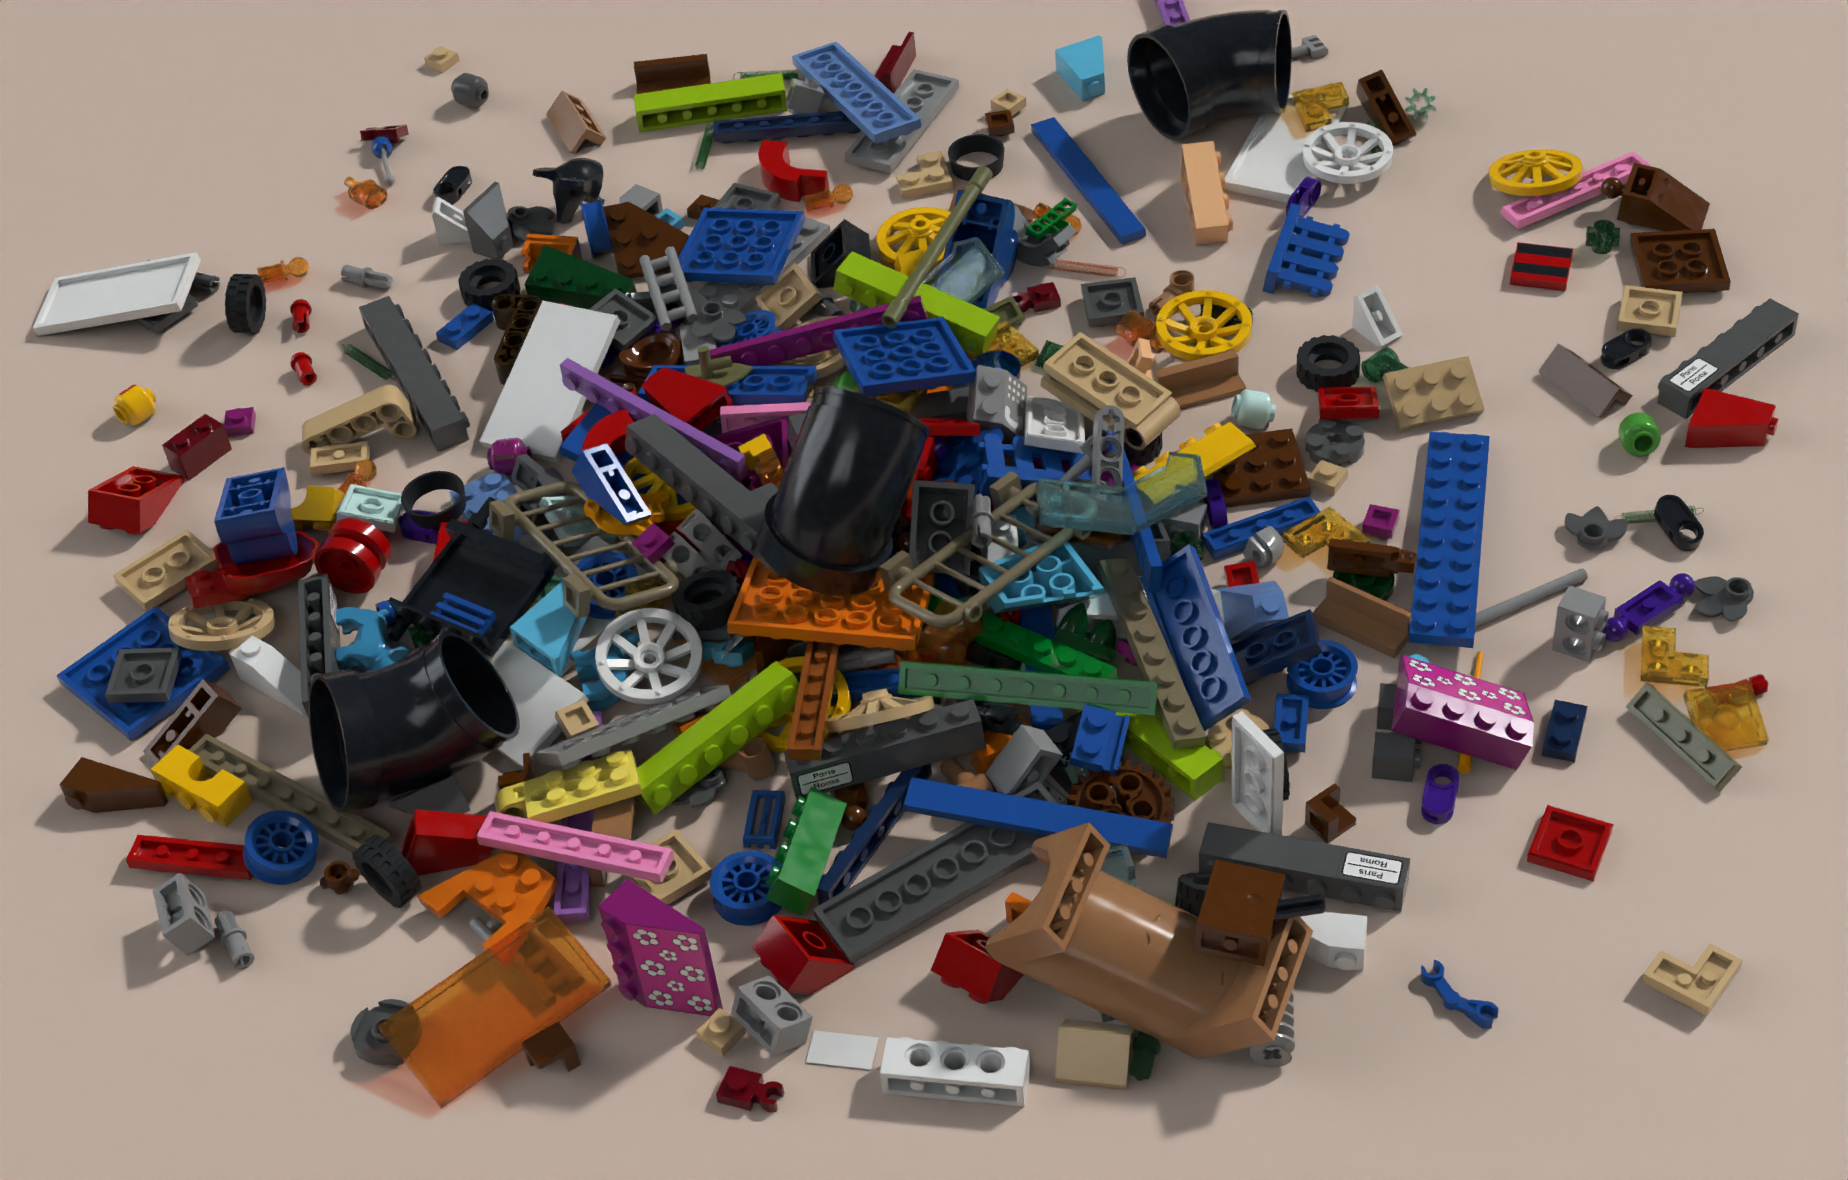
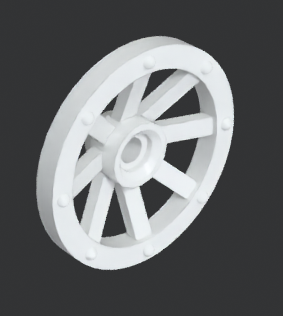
(1347, 158)
(647, 653)

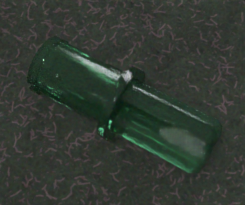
(1146, 1049)

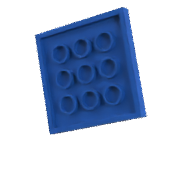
(740, 245)
(904, 357)
(91, 674)

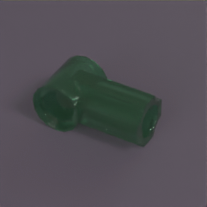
(1380, 363)

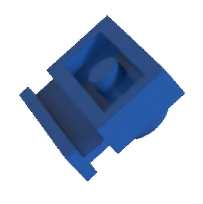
(1099, 740)

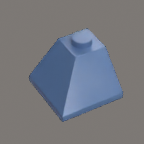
(1252, 607)

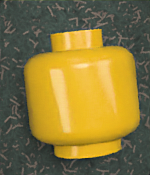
(134, 405)

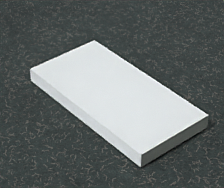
(1053, 425)
(1257, 776)

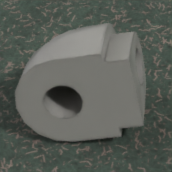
(1264, 547)

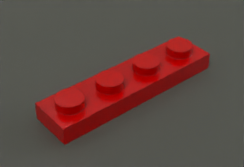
(188, 857)

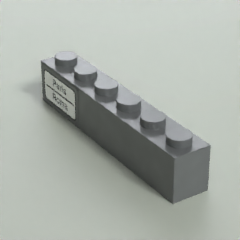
(1727, 357)
(317, 631)
(890, 748)
(1311, 865)

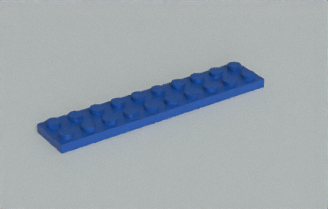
(1450, 540)

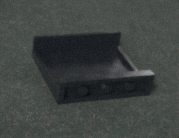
(482, 572)

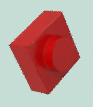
(1241, 574)

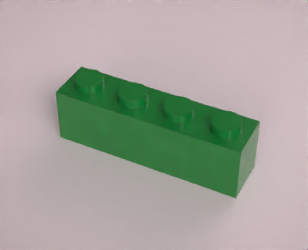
(806, 850)

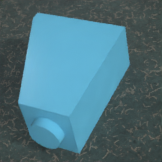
(1083, 67)
(548, 631)

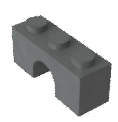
(1393, 753)

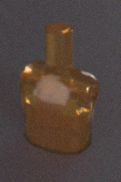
(366, 192)
(1136, 326)

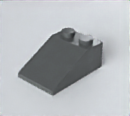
(937, 517)

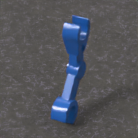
(1453, 1001)

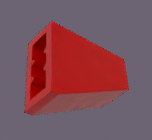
(686, 397)
(1730, 421)
(443, 841)

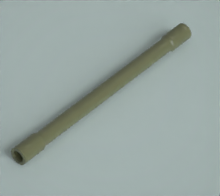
(900, 303)

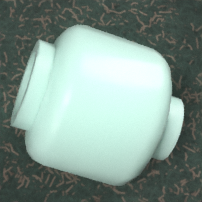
(1253, 409)

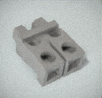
(713, 547)

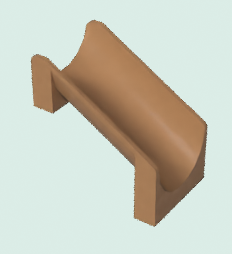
(1137, 955)

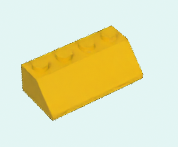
(1216, 449)

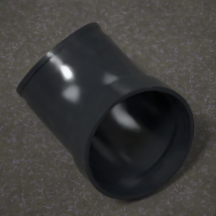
(1211, 69)
(841, 493)
(407, 722)

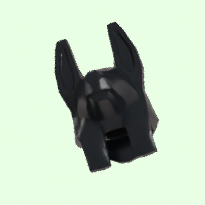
(573, 182)

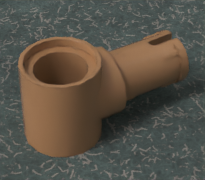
(1180, 283)
(752, 758)
(959, 776)

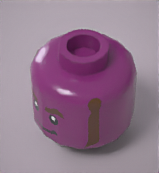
(503, 454)

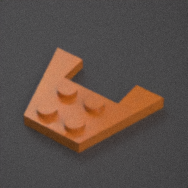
(503, 886)

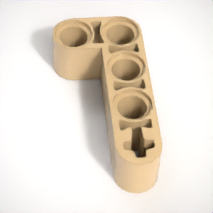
(361, 416)

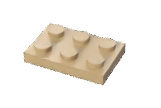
(1433, 393)
(163, 570)

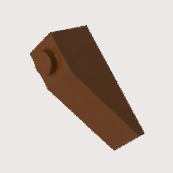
(1383, 105)
(202, 713)
(108, 788)

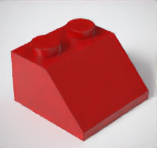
(800, 954)
(967, 965)

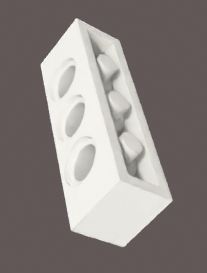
(970, 1083)

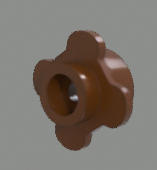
(339, 877)

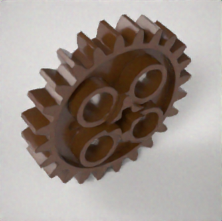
(1147, 799)

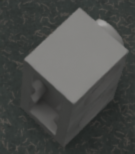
(1580, 623)
(183, 914)
(771, 1015)

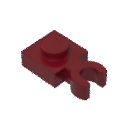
(393, 133)
(1038, 297)
(744, 1088)

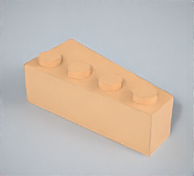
(1204, 193)

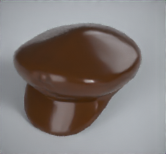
(652, 350)

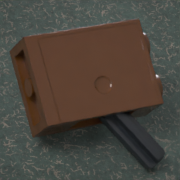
(1243, 911)

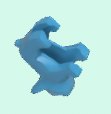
(371, 642)
(597, 693)

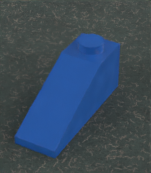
(609, 485)

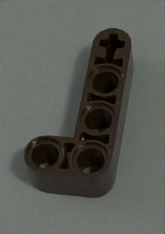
(515, 316)

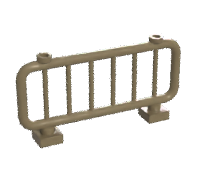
(1006, 497)
(578, 588)

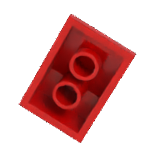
(132, 499)

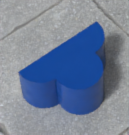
(993, 223)
(256, 517)

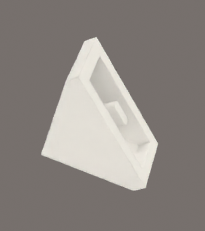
(449, 223)
(1374, 317)

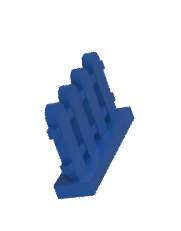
(1296, 261)
(1023, 462)

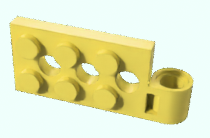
(573, 789)

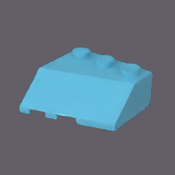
(1054, 580)

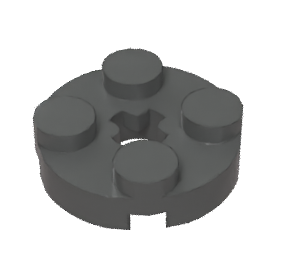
(1349, 439)
(366, 1037)

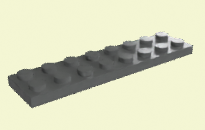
(924, 883)

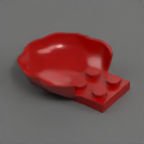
(238, 582)

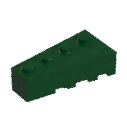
(573, 281)

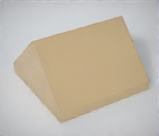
(1094, 1054)

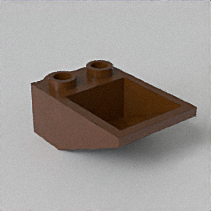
(1656, 200)

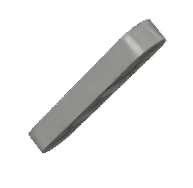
(1099, 462)

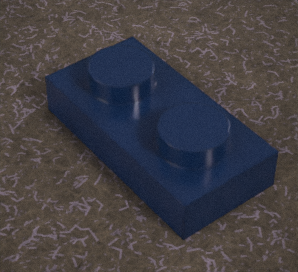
(1564, 731)

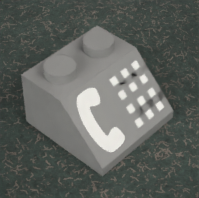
(997, 401)

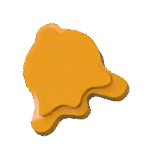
(605, 521)

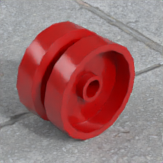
(353, 555)

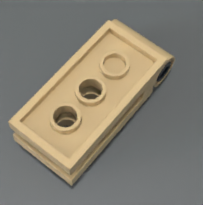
(1094, 378)

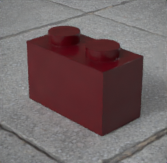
(197, 447)

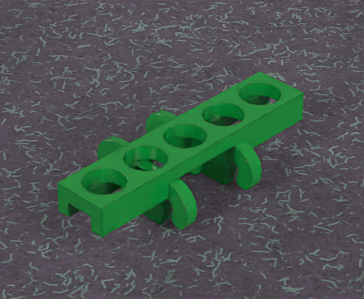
(1057, 220)

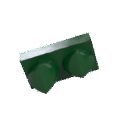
(1073, 631)

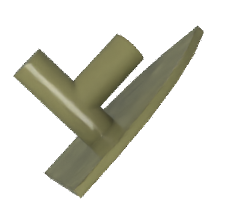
(717, 370)

